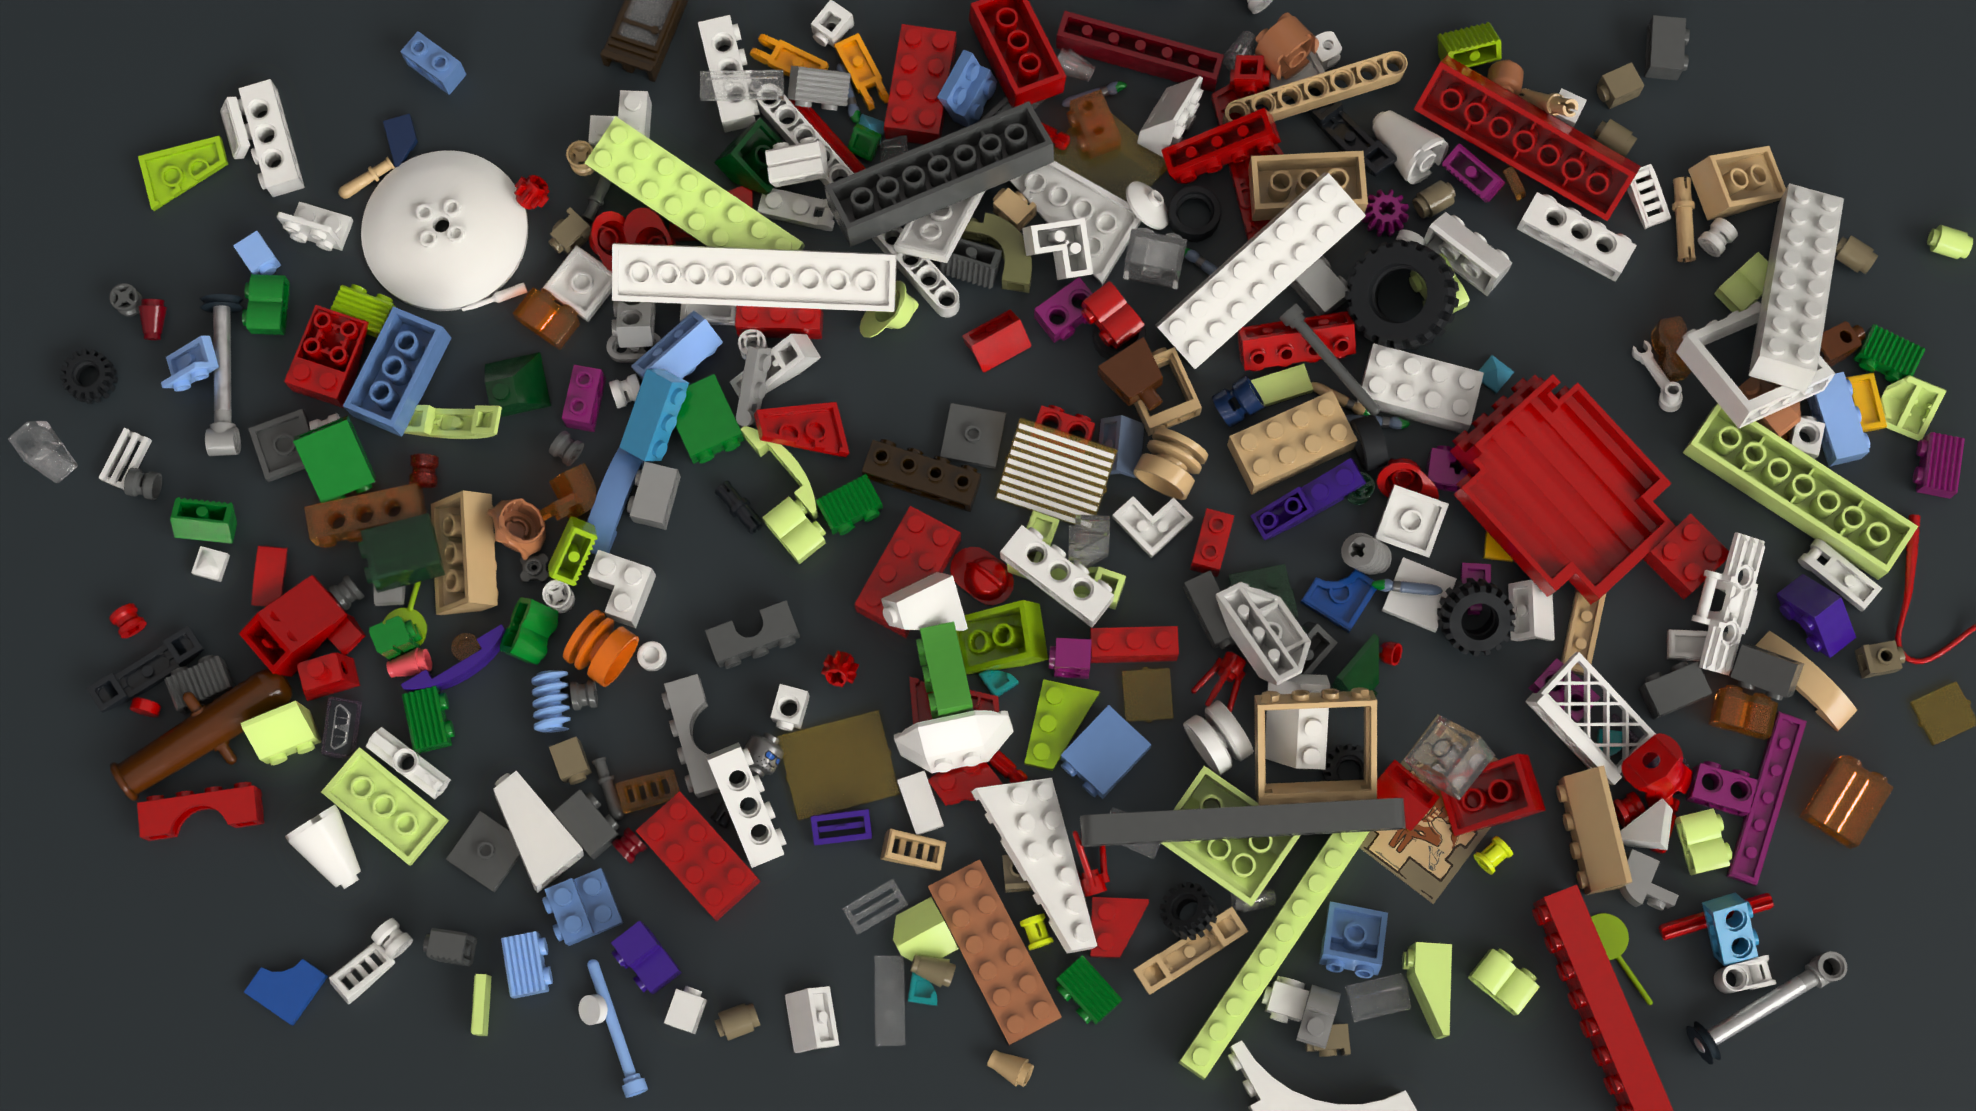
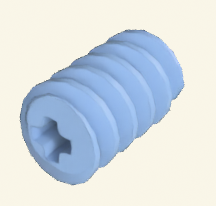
(549, 701)

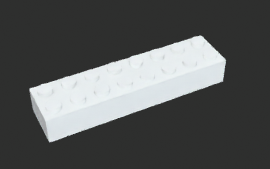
(1260, 270)
(1796, 288)

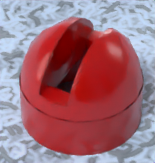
(1391, 653)

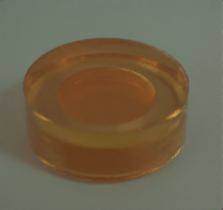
(465, 646)

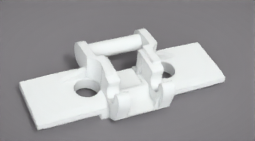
(1738, 604)

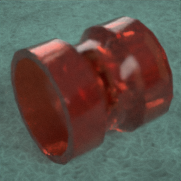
(424, 470)

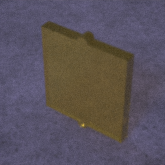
(1147, 695)
(1944, 713)

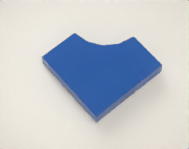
(1340, 600)
(287, 991)

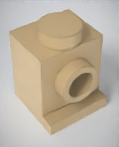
(1014, 208)

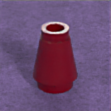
(152, 318)

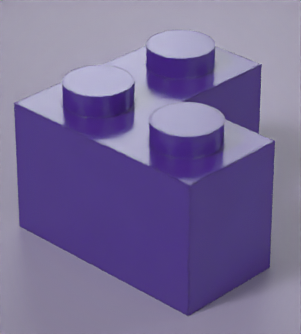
(1818, 613)
(646, 956)

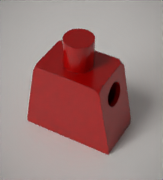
(325, 675)

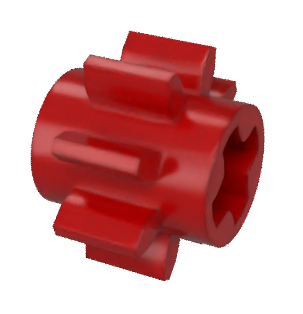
(531, 192)
(840, 668)

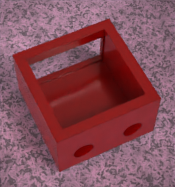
(1686, 555)

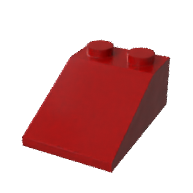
(1499, 795)

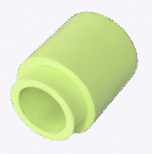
(1950, 242)

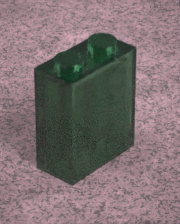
(401, 553)

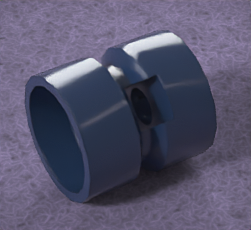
(1246, 396)

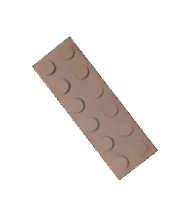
(994, 952)

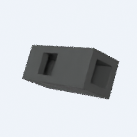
(1202, 596)

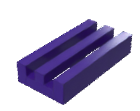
(839, 815)

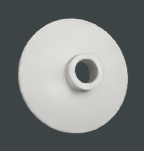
(1147, 205)

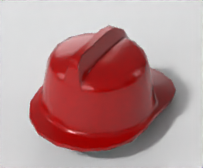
(646, 227)
(605, 231)
(1408, 475)
(982, 575)

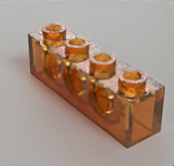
(323, 515)

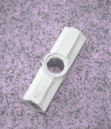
(421, 773)

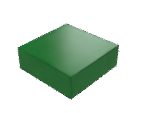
(864, 142)

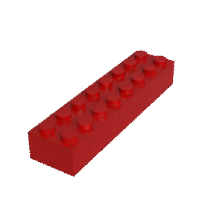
(1527, 137)
(1600, 1002)

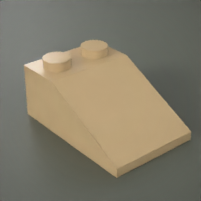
(1737, 181)

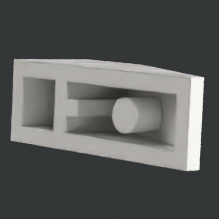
(787, 361)

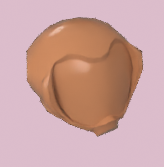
(509, 519)

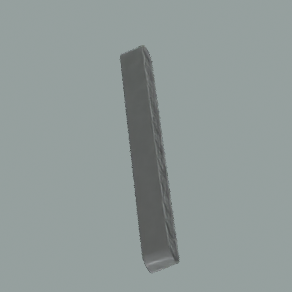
(1242, 822)

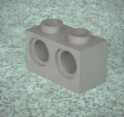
(634, 323)

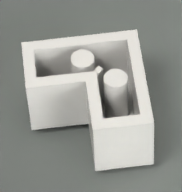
(633, 109)
(1068, 243)
(629, 583)

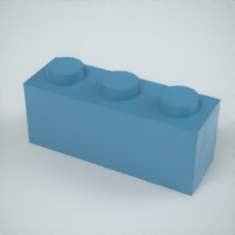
(654, 415)

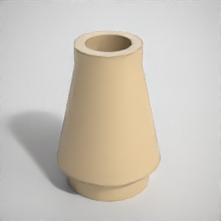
(1011, 1067)

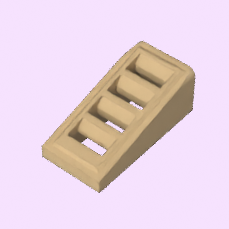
(911, 860)

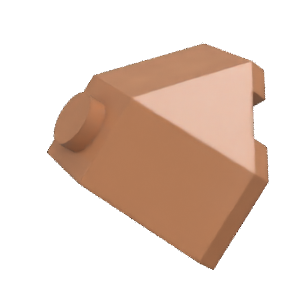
(1780, 421)

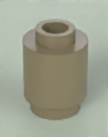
(1615, 137)
(1434, 199)
(1855, 254)
(737, 1021)

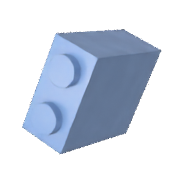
(1104, 752)

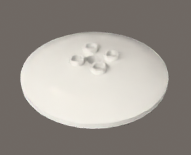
(451, 266)

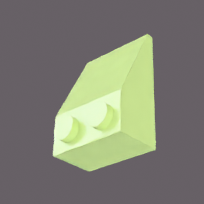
(1430, 979)

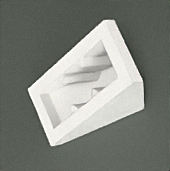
(1650, 828)

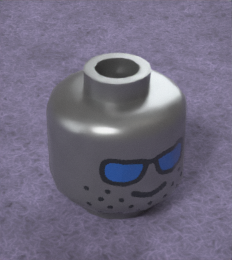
(764, 753)

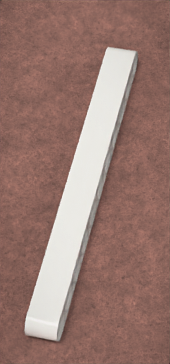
(837, 168)

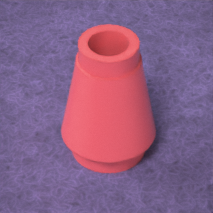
(410, 663)

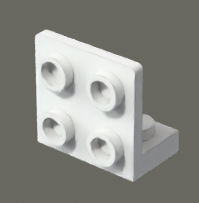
(317, 225)

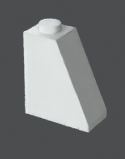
(925, 604)

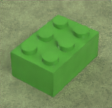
(943, 671)

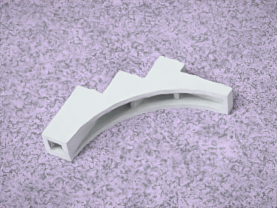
(1277, 1097)

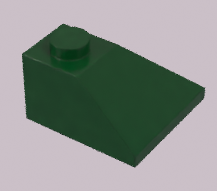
(746, 159)
(517, 384)
(1362, 669)

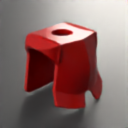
(1663, 780)

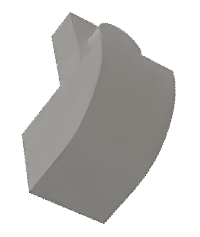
(1642, 873)
(1318, 1016)

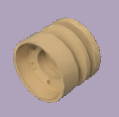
(1170, 463)

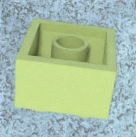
(282, 733)

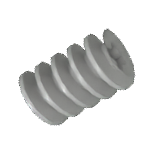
(1366, 554)

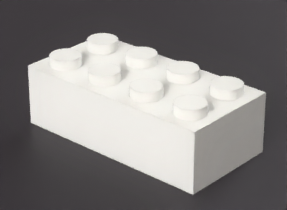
(1422, 388)

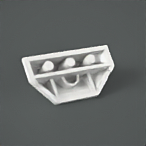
(1264, 632)
(955, 740)

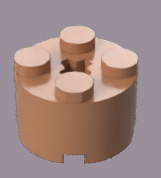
(1286, 46)

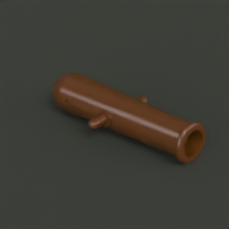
(204, 731)

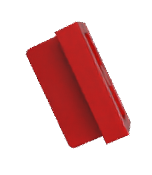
(997, 340)
(1401, 783)

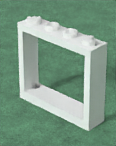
(1723, 388)

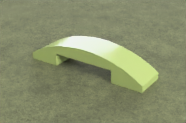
(455, 423)
(805, 492)

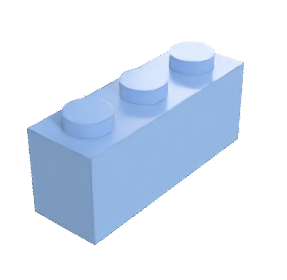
(681, 348)
(1843, 433)

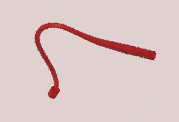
(1911, 560)

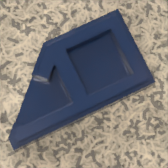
(401, 137)

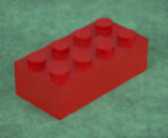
(1017, 50)
(919, 73)
(914, 552)
(698, 856)

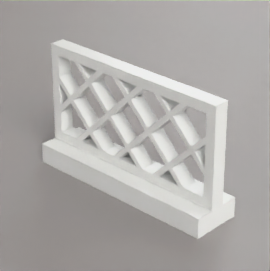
(1570, 732)

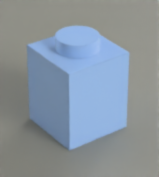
(257, 255)

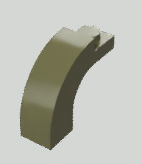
(1005, 237)

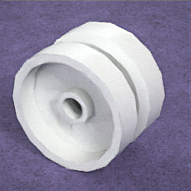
(1218, 737)

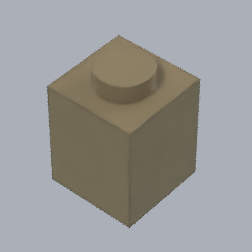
(1619, 86)
(570, 761)

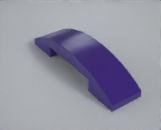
(463, 670)

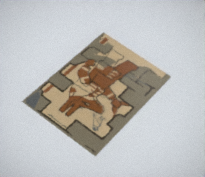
(1427, 854)

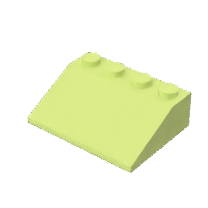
(1236, 864)

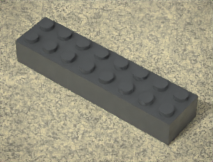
(939, 174)

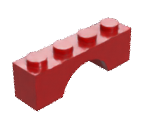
(163, 817)

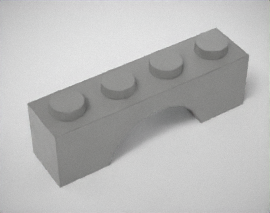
(686, 702)

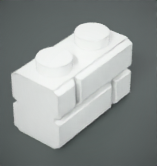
(797, 162)

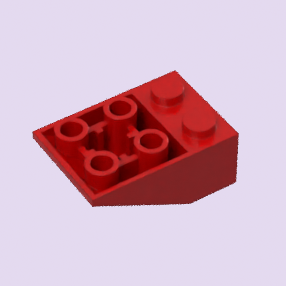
(328, 356)
(293, 626)

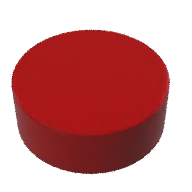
(145, 707)

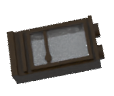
(643, 34)

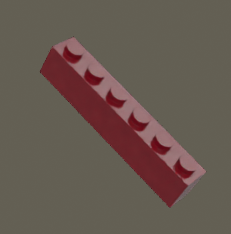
(1138, 50)

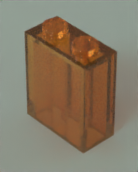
(1847, 801)

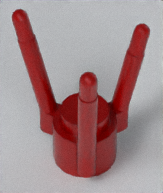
(1229, 668)
(1091, 880)

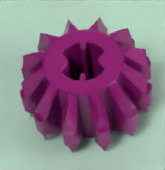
(1385, 222)

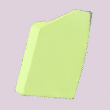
(1911, 406)
(923, 932)

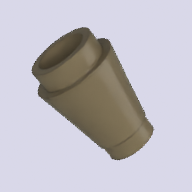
(933, 969)

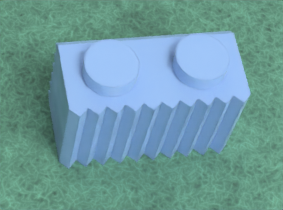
(526, 964)

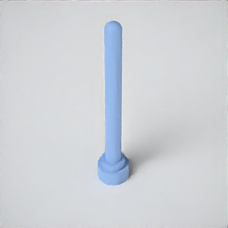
(633, 1082)

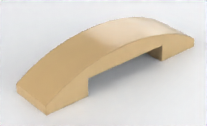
(1814, 684)
(1189, 953)

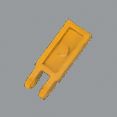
(785, 55)
(862, 68)

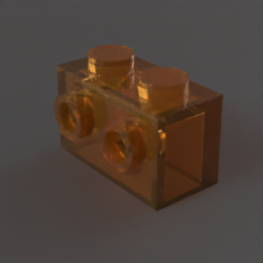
(1094, 123)

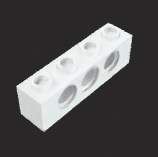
(717, 33)
(287, 175)
(1581, 250)
(1088, 608)
(756, 848)

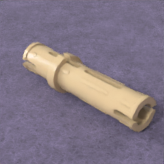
(1551, 103)
(1684, 219)

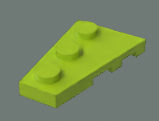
(180, 168)
(1056, 720)

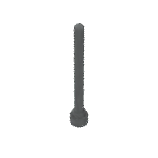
(1294, 318)

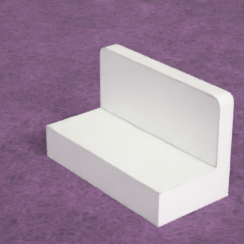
(1532, 612)
(811, 1019)

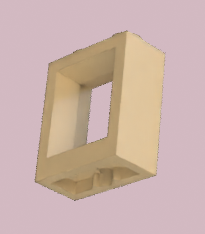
(1178, 413)

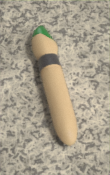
(1343, 400)

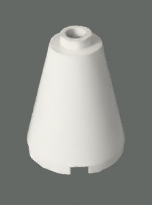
(1411, 144)
(327, 847)

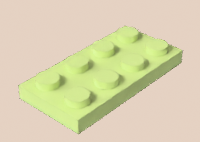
(385, 806)

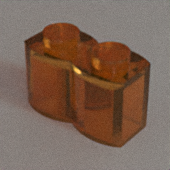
(547, 318)
(1666, 340)
(1743, 713)

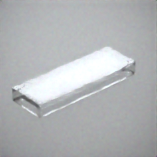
(742, 85)
(889, 1001)

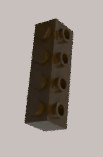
(922, 475)

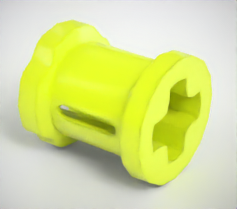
(1493, 855)
(1036, 931)

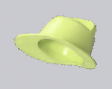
(876, 321)

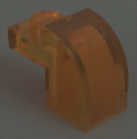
(574, 492)

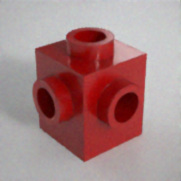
(1249, 75)

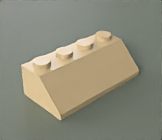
(467, 553)
(1594, 831)

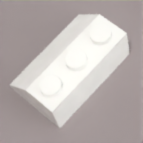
(1467, 252)
(1298, 735)

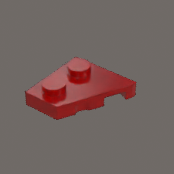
(959, 782)
(1114, 924)

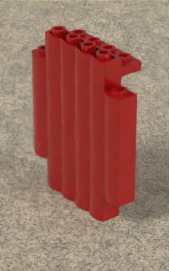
(1561, 488)

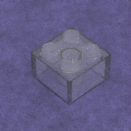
(1154, 258)
(1449, 757)

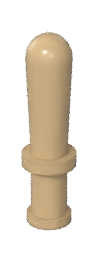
(355, 185)

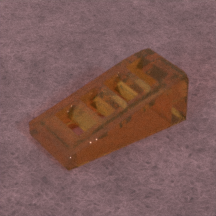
(623, 786)

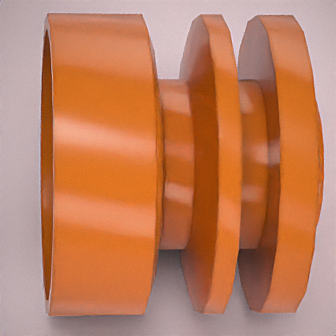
(600, 647)

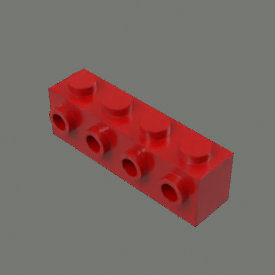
(1221, 146)
(1281, 345)

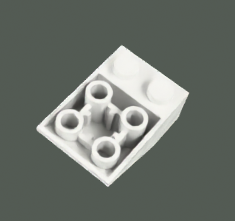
(1171, 116)

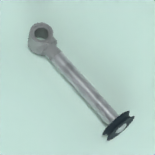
(223, 435)
(1706, 1040)

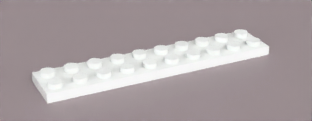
(753, 277)

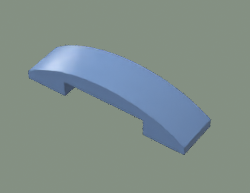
(613, 498)

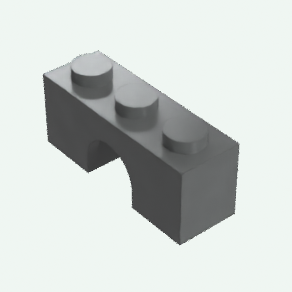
(731, 647)

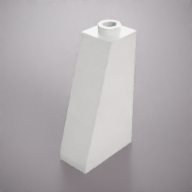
(538, 835)

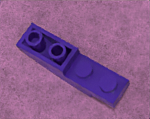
(1308, 500)

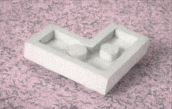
(1152, 531)

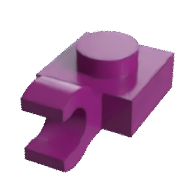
(1475, 571)

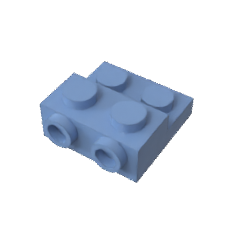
(967, 90)
(582, 907)
(1353, 939)

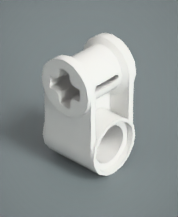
(1749, 975)

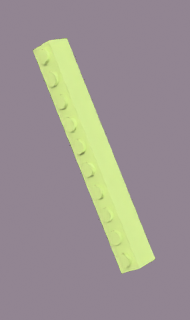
(1270, 952)

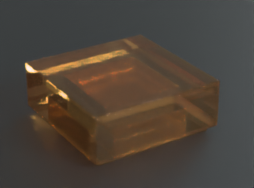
(1514, 183)

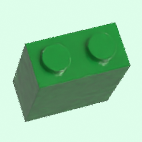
(707, 421)
(335, 460)

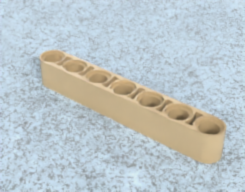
(1325, 84)

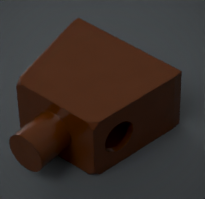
(1841, 342)
(1133, 375)

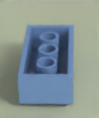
(397, 371)

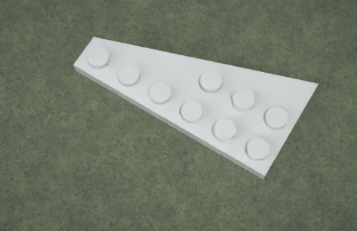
(1068, 196)
(1039, 847)

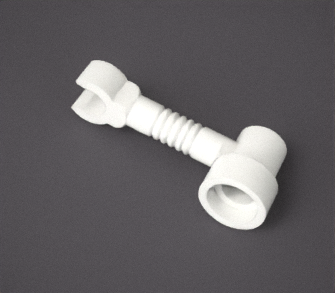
(1670, 396)

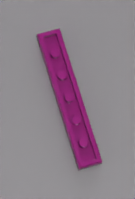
(1767, 799)

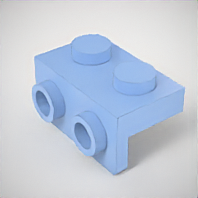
(190, 364)

